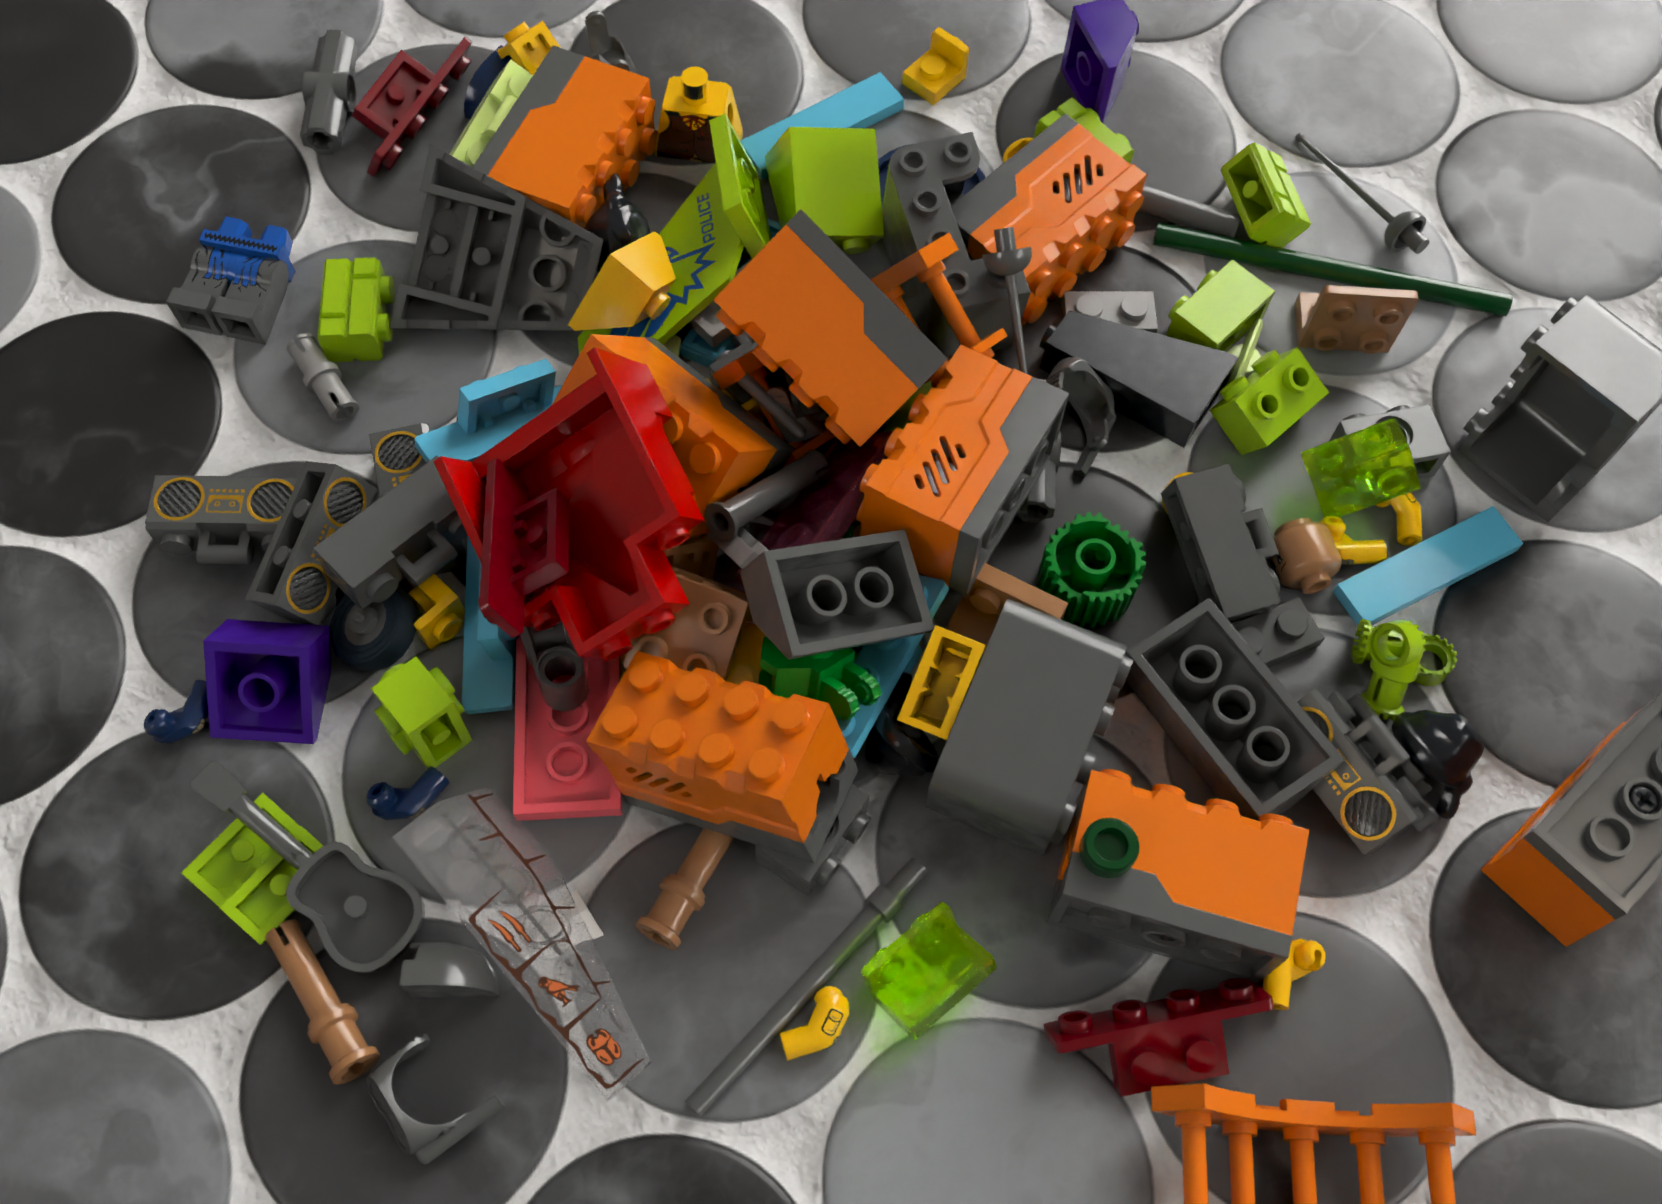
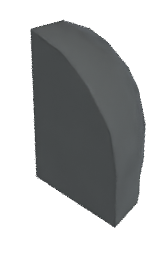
(447, 971)

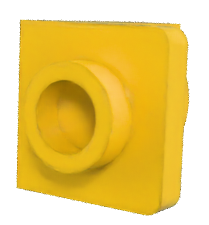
(528, 45)
(938, 68)
(441, 611)

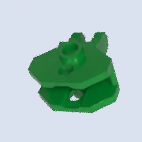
(823, 677)

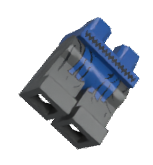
(235, 281)

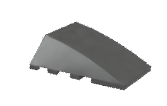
(491, 257)

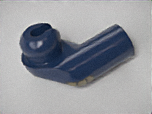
(180, 723)
(406, 802)

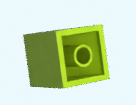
(832, 180)

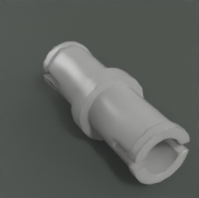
(322, 378)

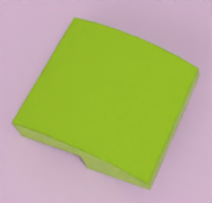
(248, 875)

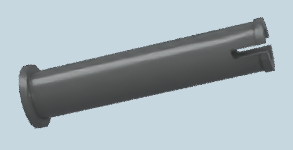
(1189, 213)
(727, 517)

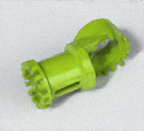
(1397, 647)
(1390, 672)

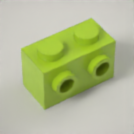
(1269, 400)
(421, 712)

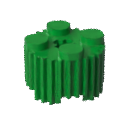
(1092, 569)

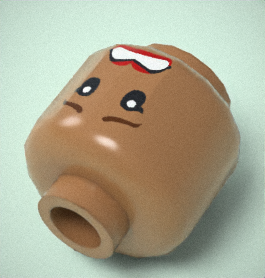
(1305, 555)

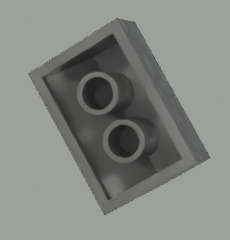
(837, 594)

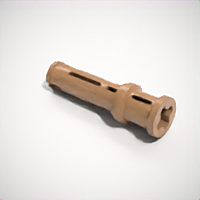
(684, 890)
(331, 1022)

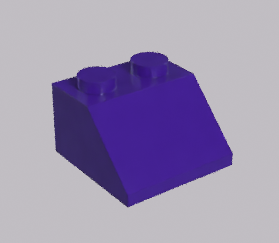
(1099, 52)
(267, 680)

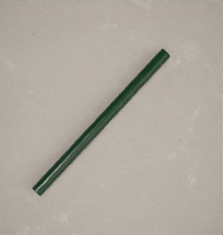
(1331, 269)

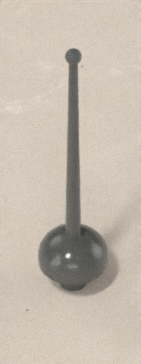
(1401, 230)
(1007, 263)

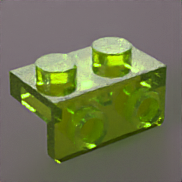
(1361, 469)
(927, 971)

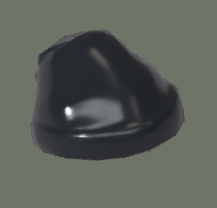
(616, 220)
(896, 746)
(1443, 749)

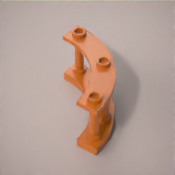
(928, 268)
(1301, 1123)

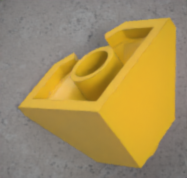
(628, 287)

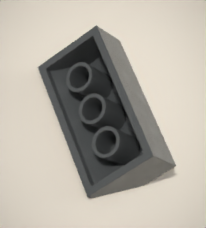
(1230, 713)

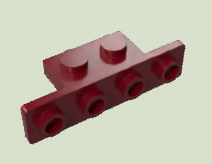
(401, 96)
(521, 546)
(1162, 1039)

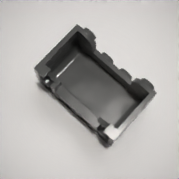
(918, 210)
(1571, 406)
(1028, 728)

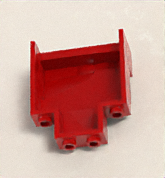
(625, 506)

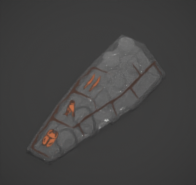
(529, 926)

